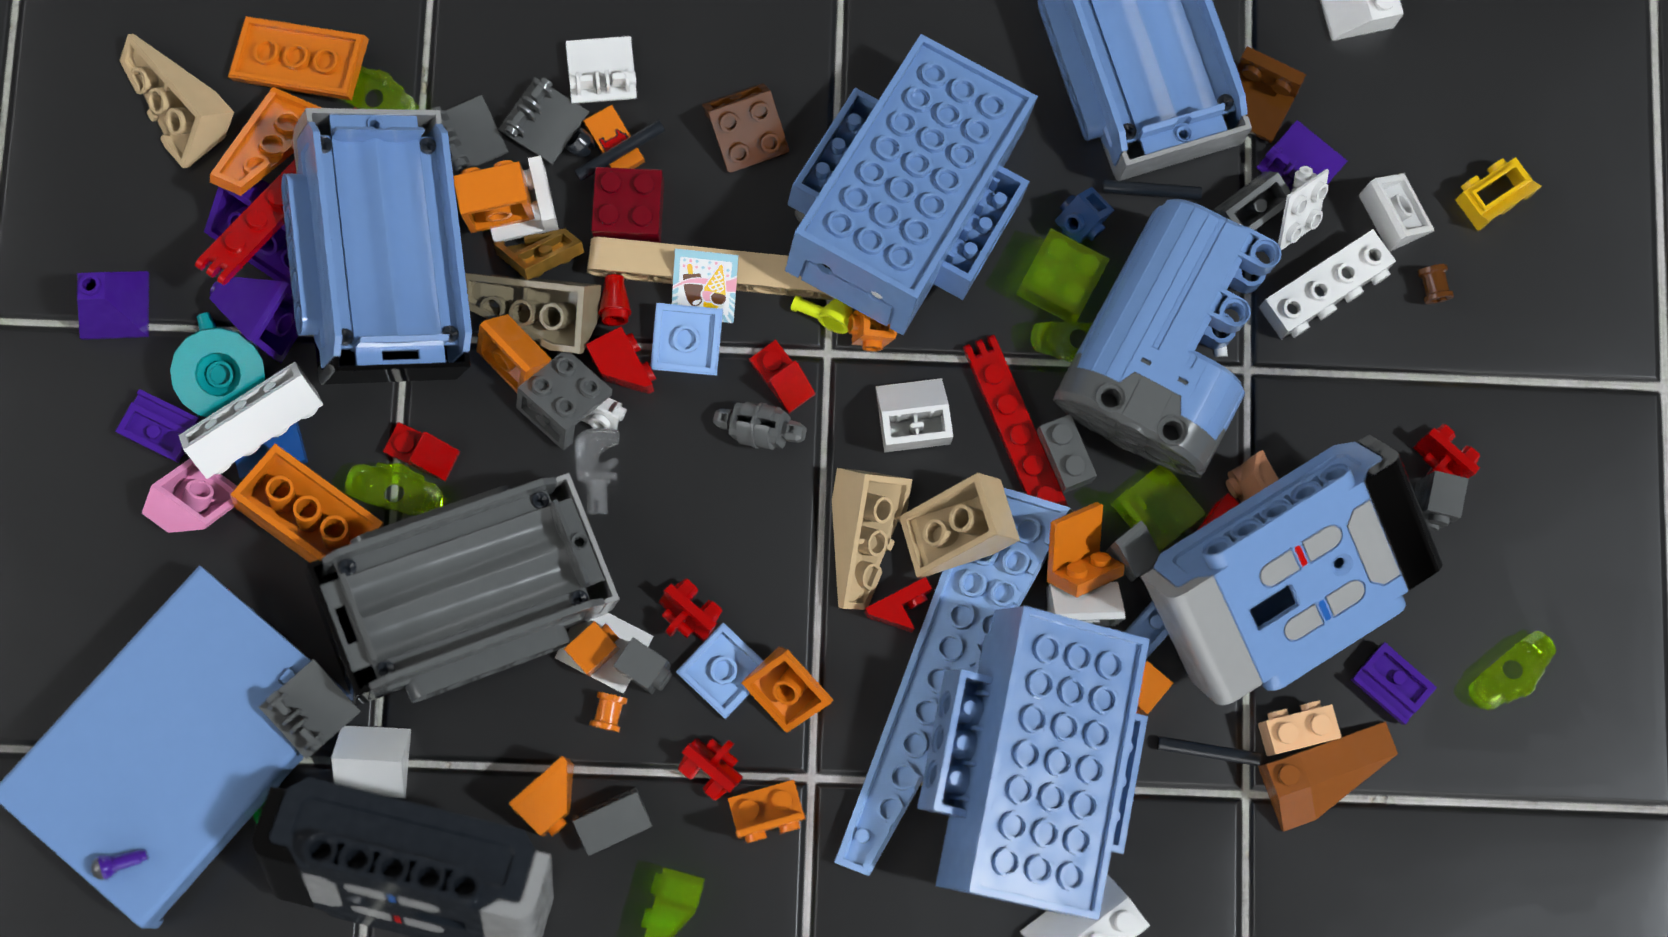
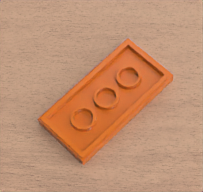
(298, 58)

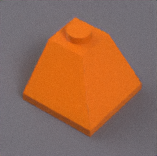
(547, 799)

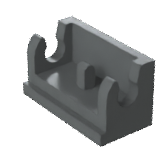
(612, 821)

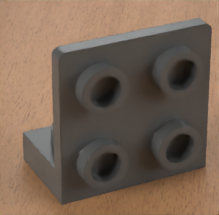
(561, 397)

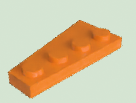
(261, 143)

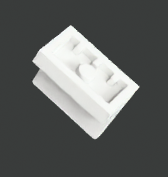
(541, 203)

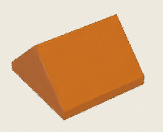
(510, 350)
(786, 689)

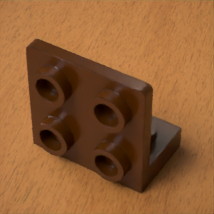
(1268, 90)
(747, 127)

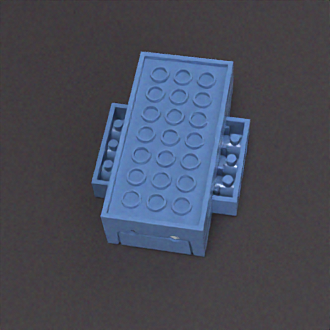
(910, 186)
(1038, 761)

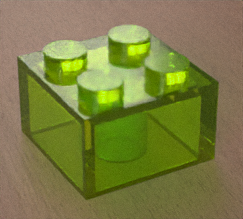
(1062, 276)

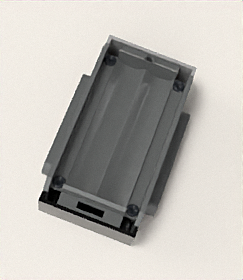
(461, 590)

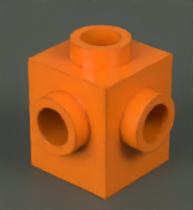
(870, 339)

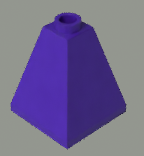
(113, 305)
(260, 312)

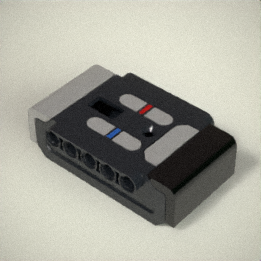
(401, 864)

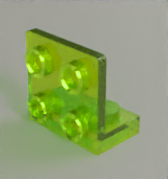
(1161, 505)

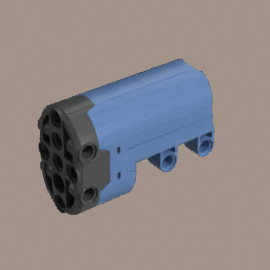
(1139, 362)

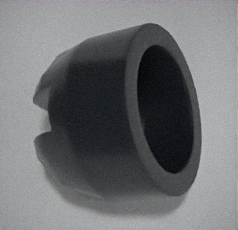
(581, 143)

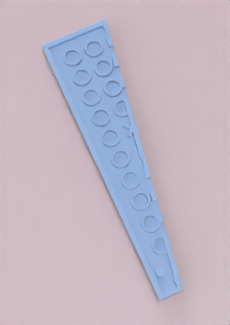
(948, 640)

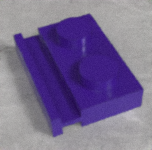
(156, 425)
(1393, 683)

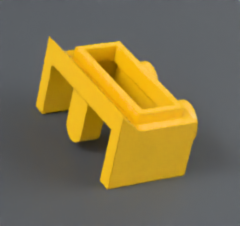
(1482, 214)

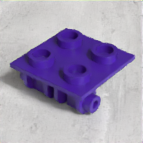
(1298, 149)

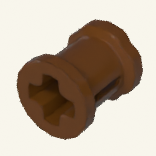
(1435, 284)

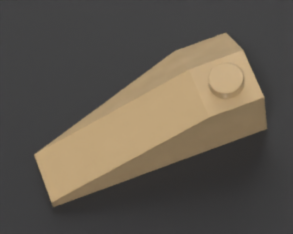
(183, 106)
(864, 519)

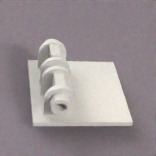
(601, 69)
(1303, 205)

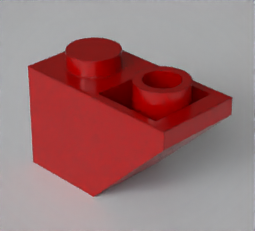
(618, 362)

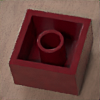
(628, 204)

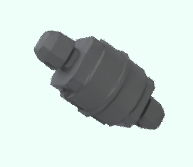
(759, 425)

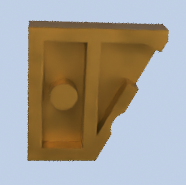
(540, 252)

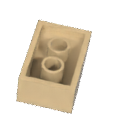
(959, 525)

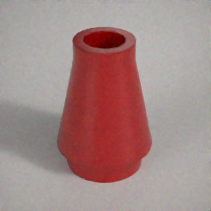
(614, 302)

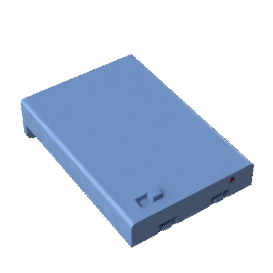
(163, 749)

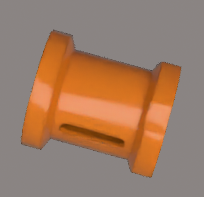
(608, 712)

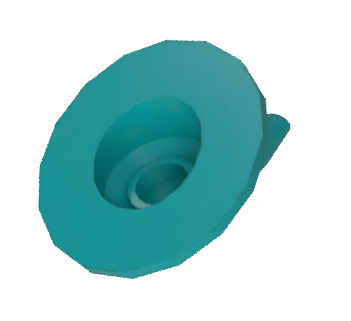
(214, 367)

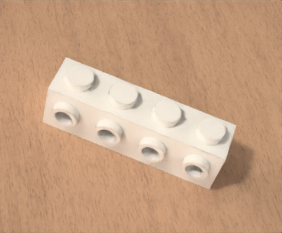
(1327, 284)
(250, 420)

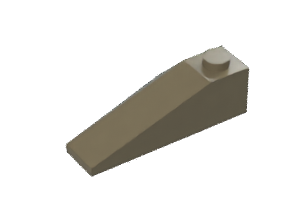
(549, 311)

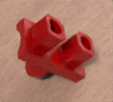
(1445, 456)
(685, 615)
(714, 761)

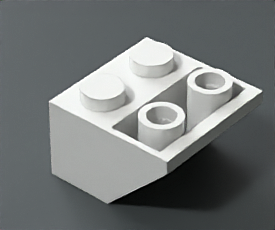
(914, 415)

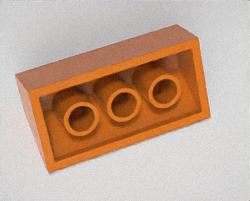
(300, 506)

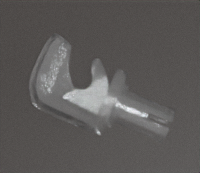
(588, 468)

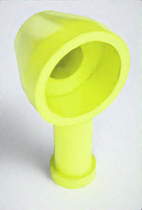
(832, 316)

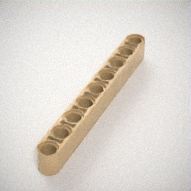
(655, 263)

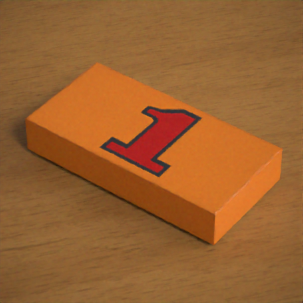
(609, 131)

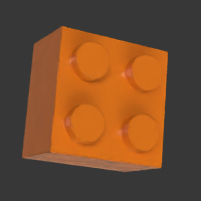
(493, 196)

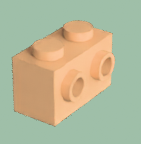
(1299, 730)

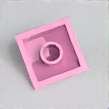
(187, 499)

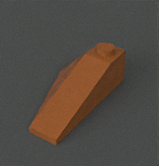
(1320, 776)

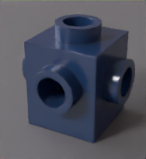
(1083, 215)

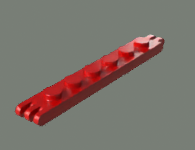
(246, 233)
(1013, 422)

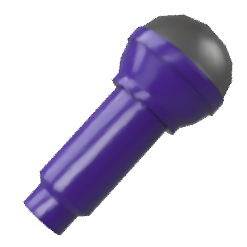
(106, 866)

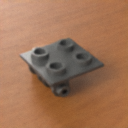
(543, 120)
(471, 134)
(309, 709)

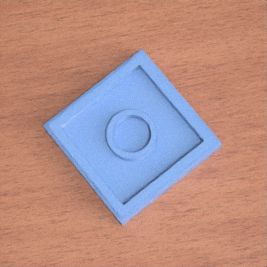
(686, 339)
(719, 669)

